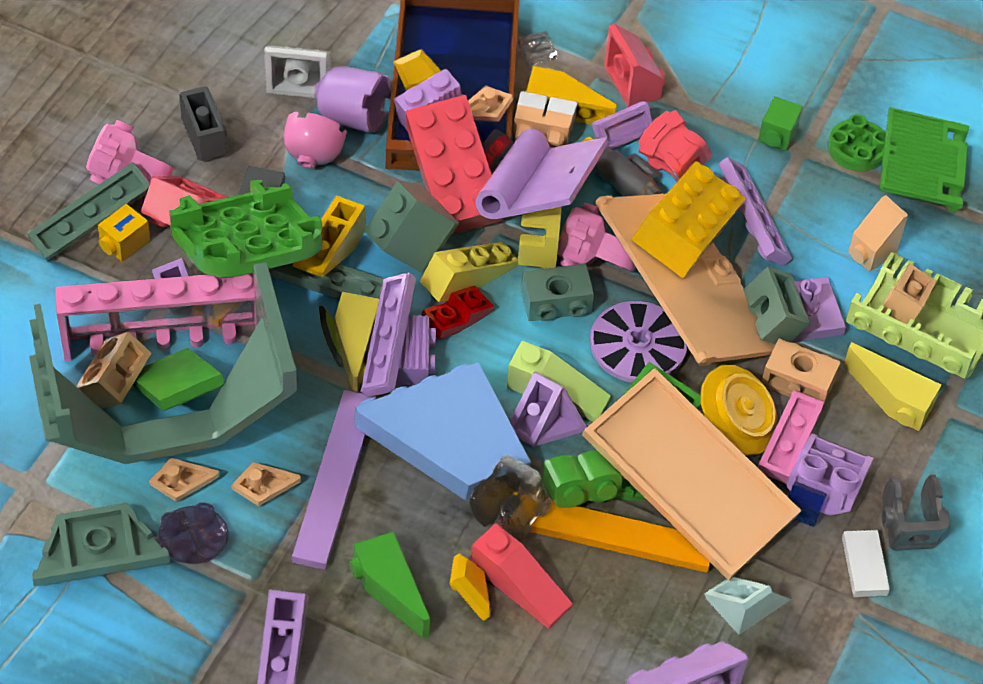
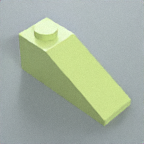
(585, 394)

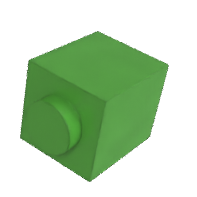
(780, 123)

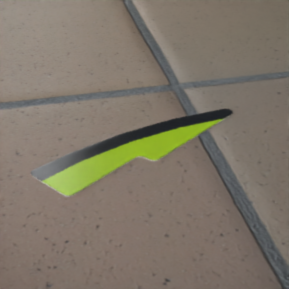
(328, 328)

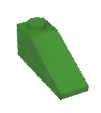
(389, 580)

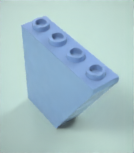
(444, 427)

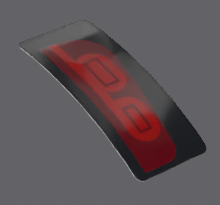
(496, 147)

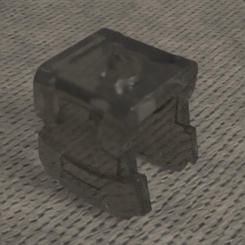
(520, 509)

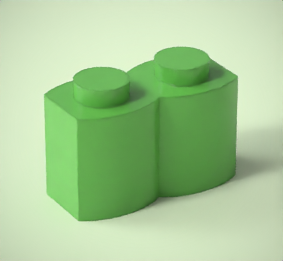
(581, 478)

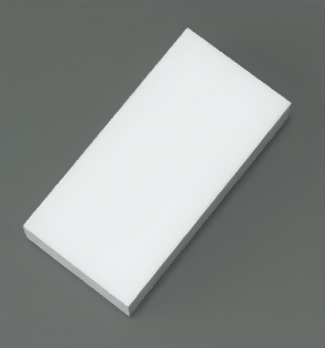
(865, 563)

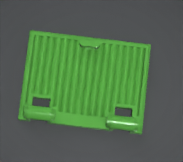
(924, 158)

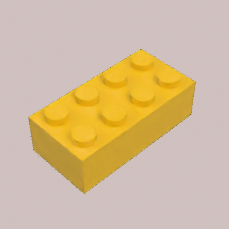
(688, 219)

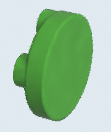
(857, 144)

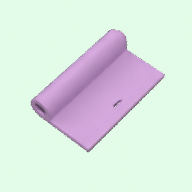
(538, 176)

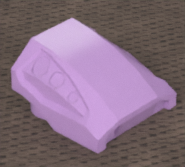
(832, 471)

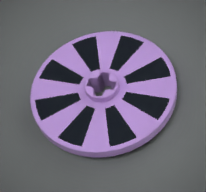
(628, 322)

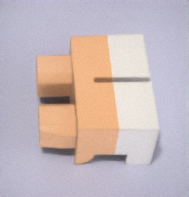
(554, 123)

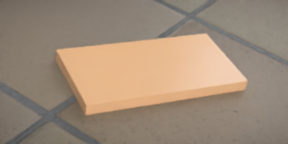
(691, 473)

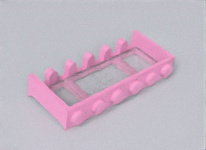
(156, 308)

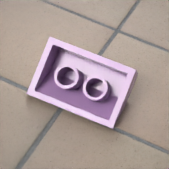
(705, 665)

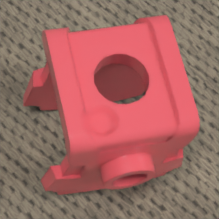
(672, 146)

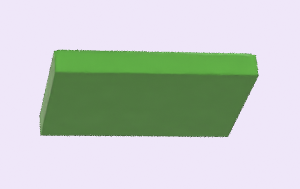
(177, 379)

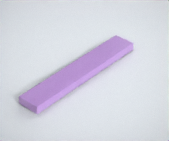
(331, 486)

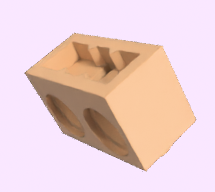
(114, 370)

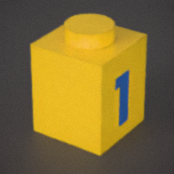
(123, 233)

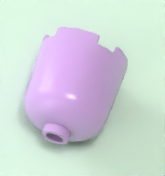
(353, 97)

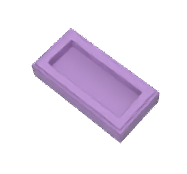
(624, 125)

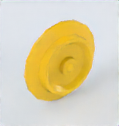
(739, 408)

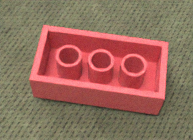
(450, 158)

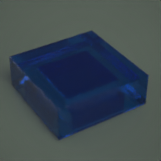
(809, 501)

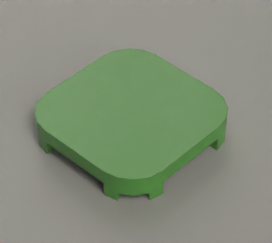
(245, 230)

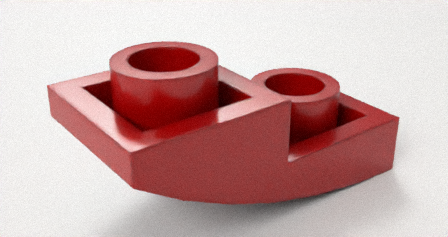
(460, 312)

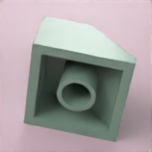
(411, 225)

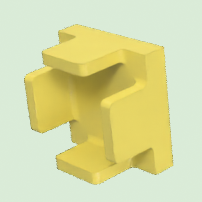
(536, 249)

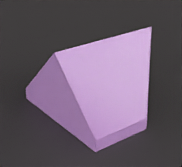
(545, 413)

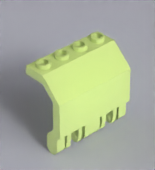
(939, 333)

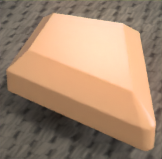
(489, 104)
(181, 478)
(263, 483)

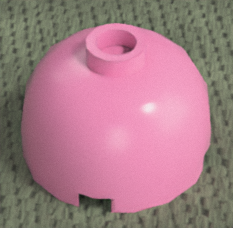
(313, 139)

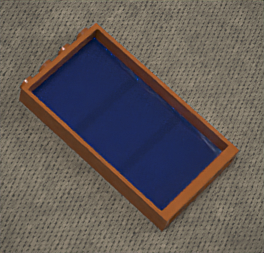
(469, 40)

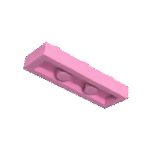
(790, 436)

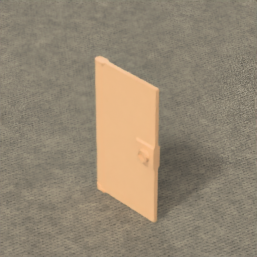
(704, 305)

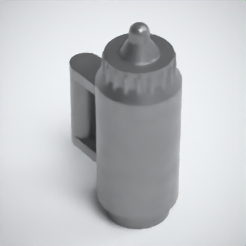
(628, 174)

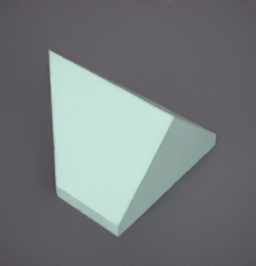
(744, 602)

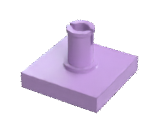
(821, 310)

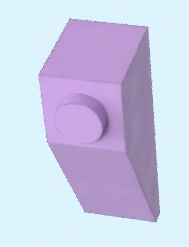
(282, 637)

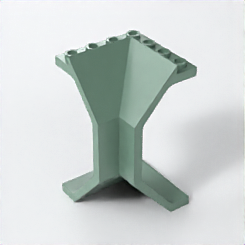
(255, 385)

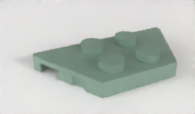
(97, 544)

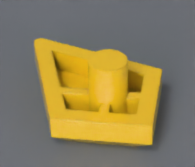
(415, 68)
(471, 585)

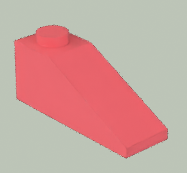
(519, 576)

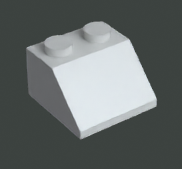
(294, 70)

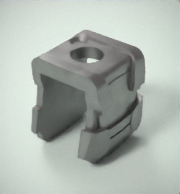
(914, 535)

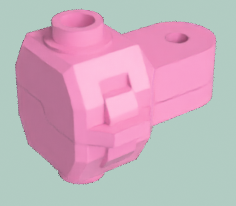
(118, 148)
(587, 239)

